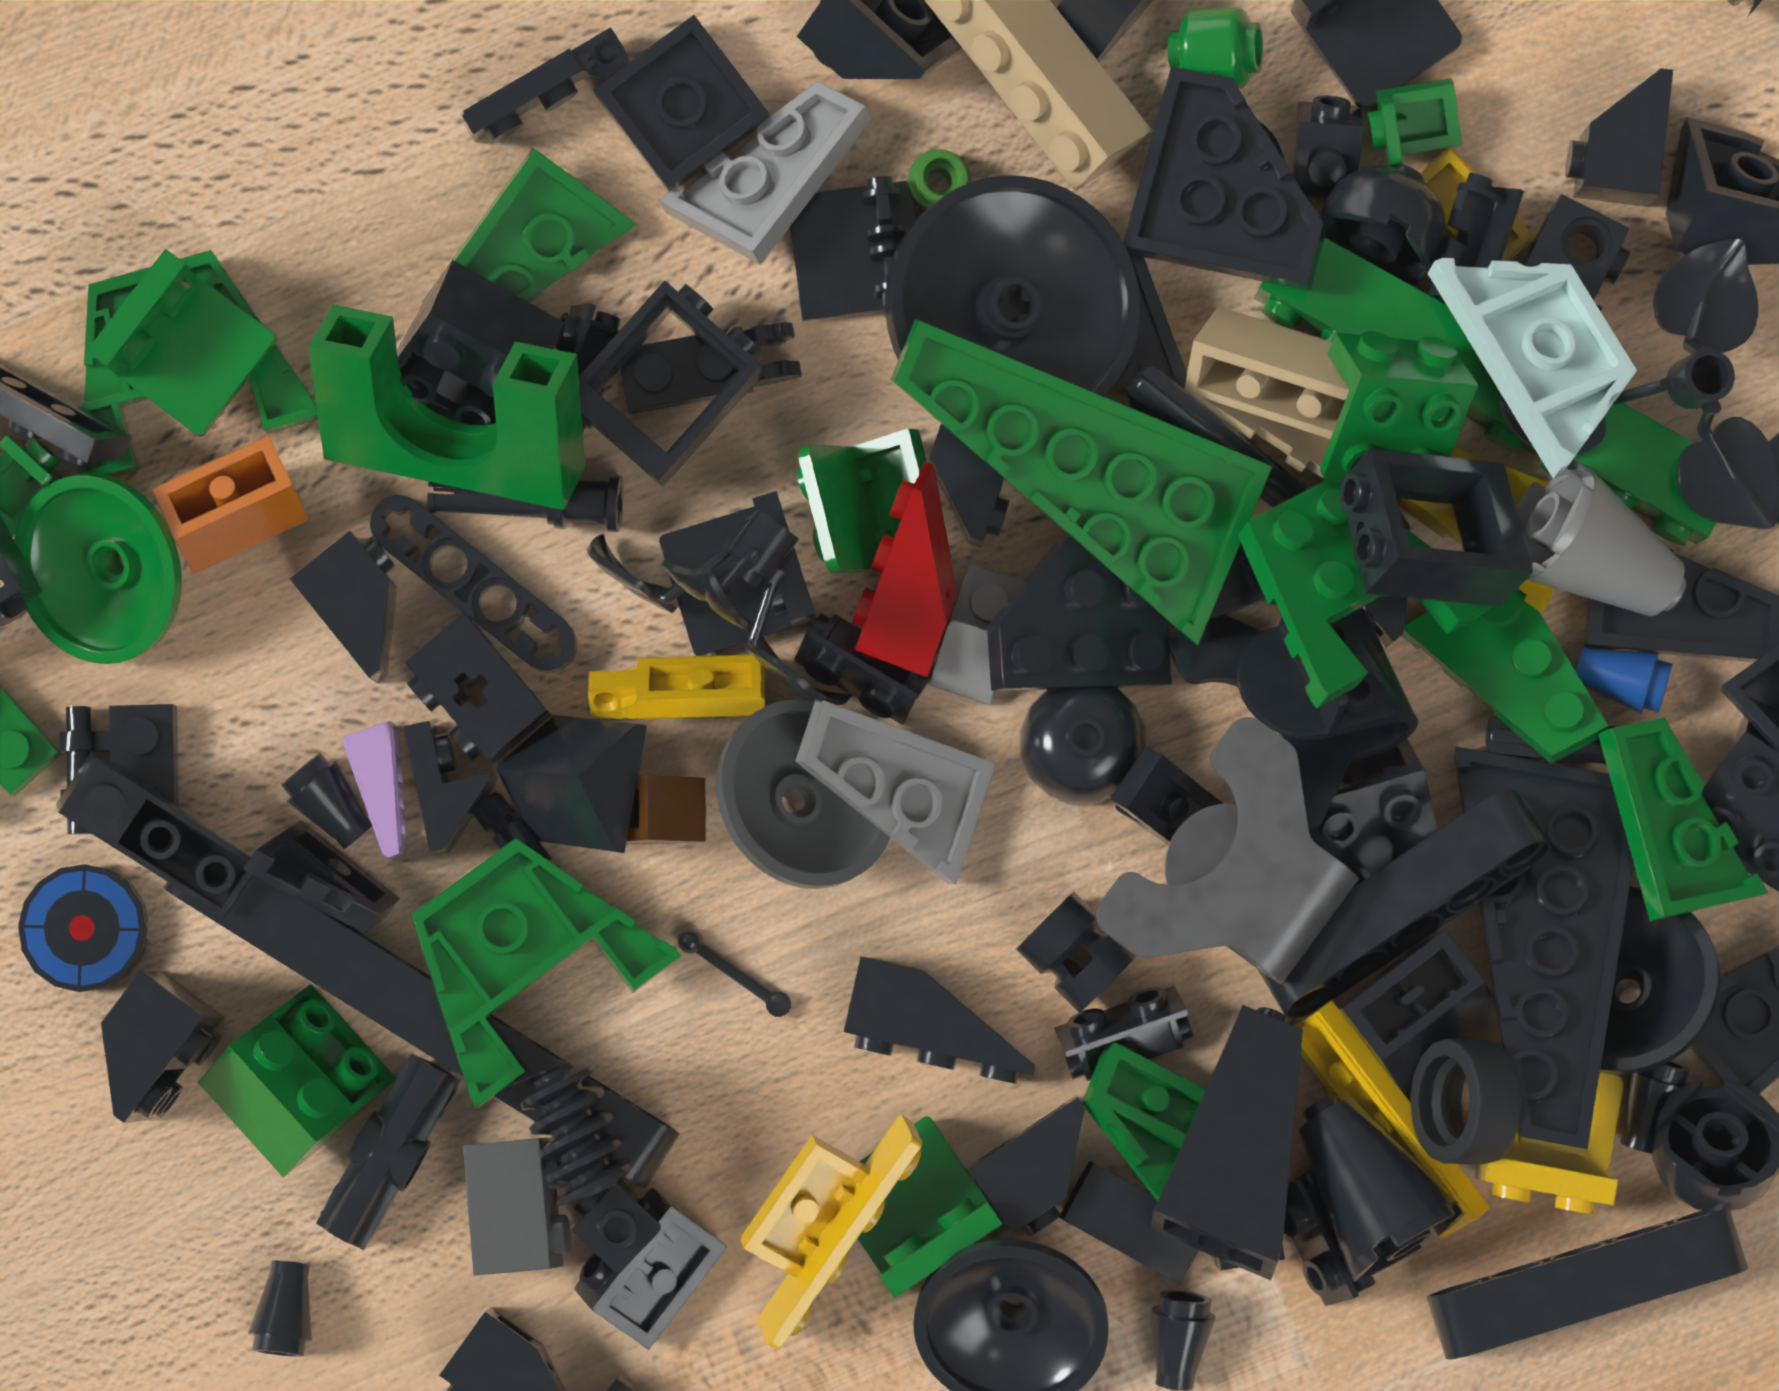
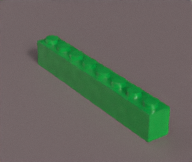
(1356, 297)

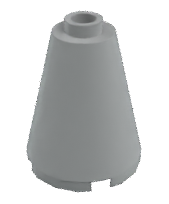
(1596, 546)

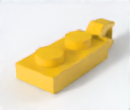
(680, 688)

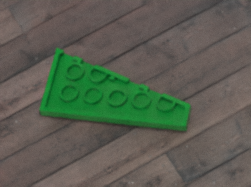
(1119, 482)

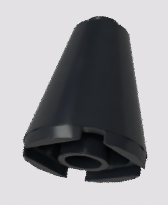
(1371, 1187)

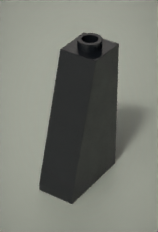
(1236, 1157)

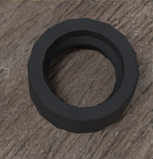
(1492, 1095)

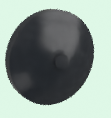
(1022, 276)

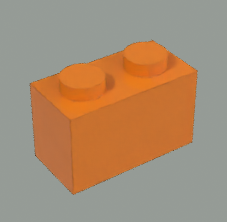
(230, 504)

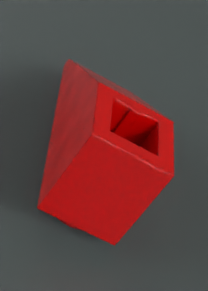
(917, 584)

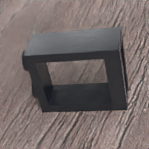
(692, 312)
(1492, 539)

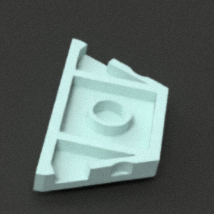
(1540, 347)

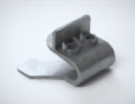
(1237, 870)

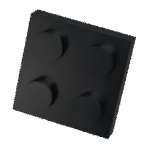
(681, 103)

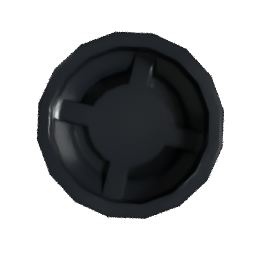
(1059, 936)

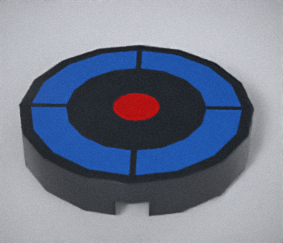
(83, 928)

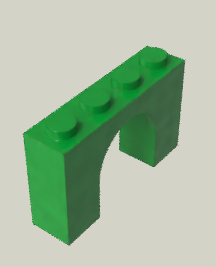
(377, 425)

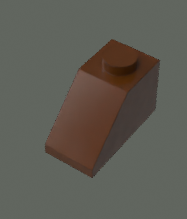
(668, 810)

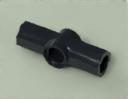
(388, 1151)

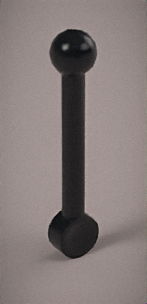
(691, 942)

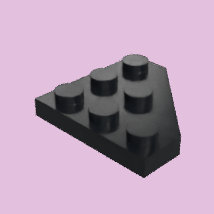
(1221, 191)
(1077, 629)

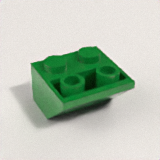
(296, 1079)

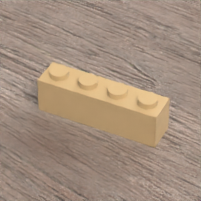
(1048, 82)

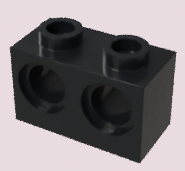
(1570, 218)

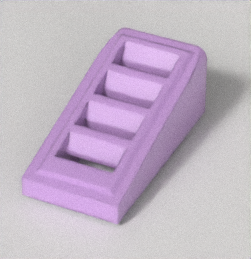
(378, 773)

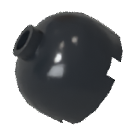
(1387, 219)
(1081, 742)
(1717, 1146)

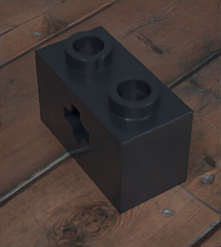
(466, 653)

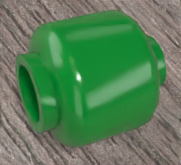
(1218, 44)

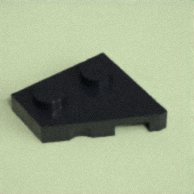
(322, 876)

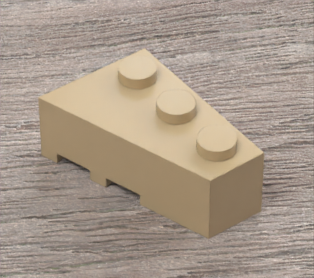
(1268, 384)

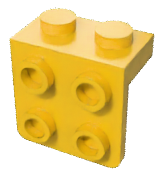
(1574, 1178)

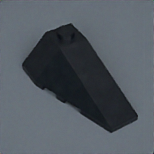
(1724, 192)

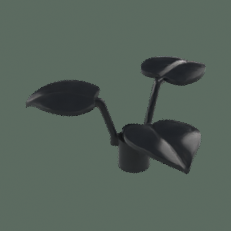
(1715, 306)
(754, 556)

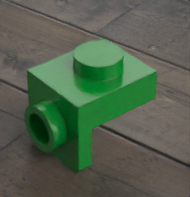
(1415, 119)
(23, 473)

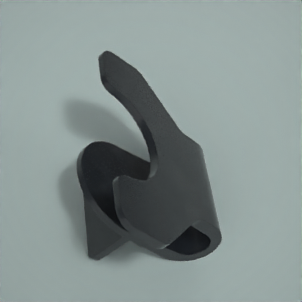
(1273, 688)

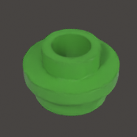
(931, 162)

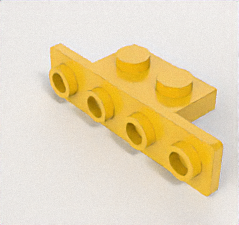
(819, 1216)

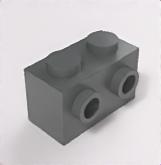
(514, 1208)

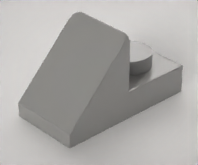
(964, 652)

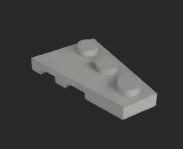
(768, 182)
(900, 782)

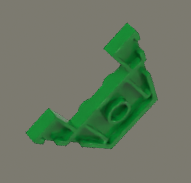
(276, 387)
(1310, 572)
(505, 932)

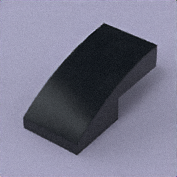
(1122, 1219)

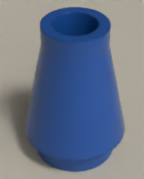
(1625, 676)

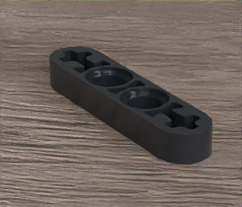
(476, 581)

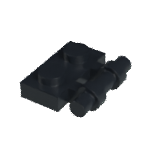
(139, 742)

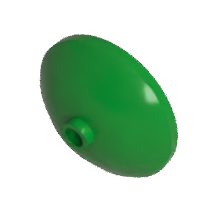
(88, 598)

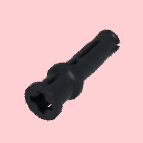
(589, 504)

